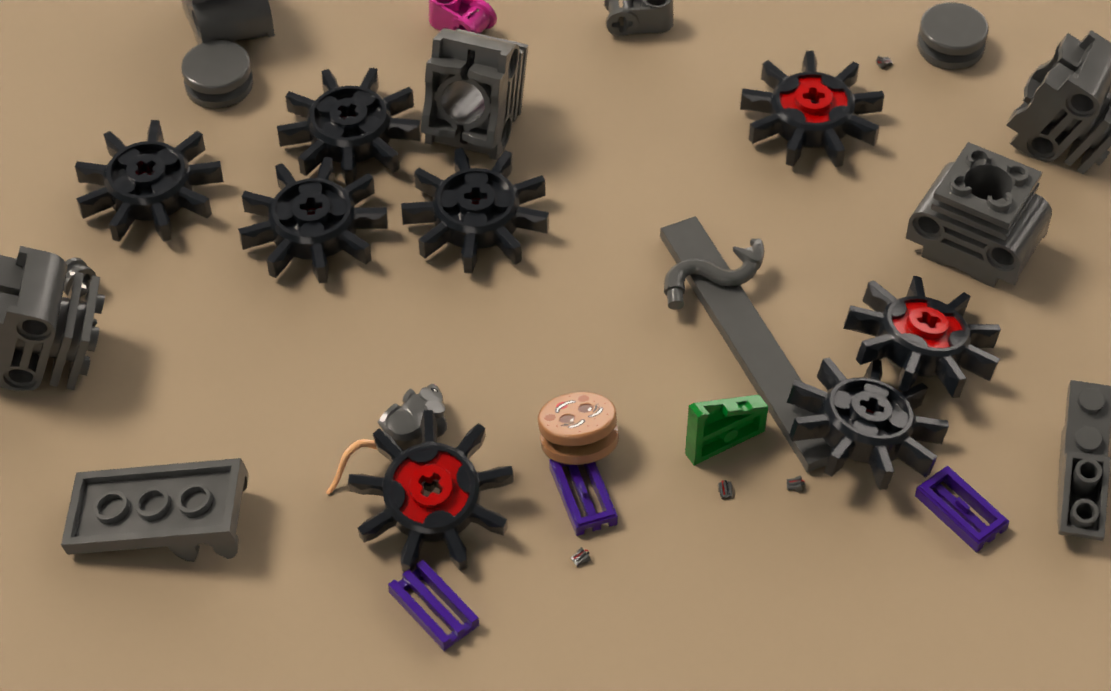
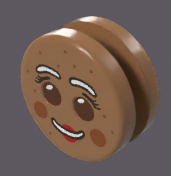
(578, 428)

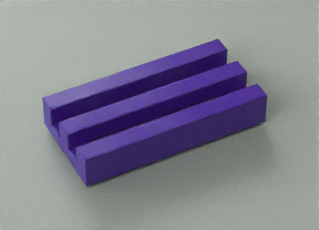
(957, 513)
(592, 519)
(448, 596)

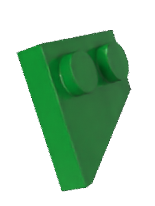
(722, 425)

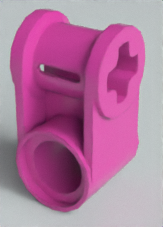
(461, 15)

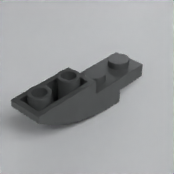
(1084, 461)

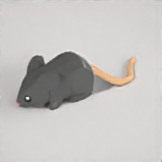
(402, 424)

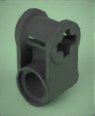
(639, 16)

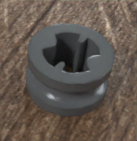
(77, 265)

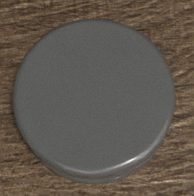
(952, 35)
(217, 74)

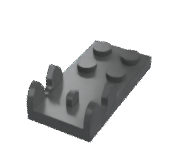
(157, 508)

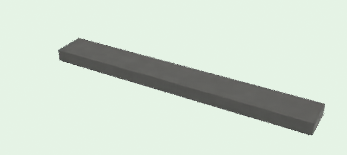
(745, 336)

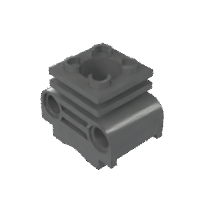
(229, 19)
(473, 91)
(1068, 104)
(982, 216)
(43, 323)

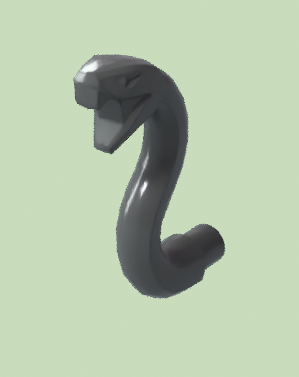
(674, 279)

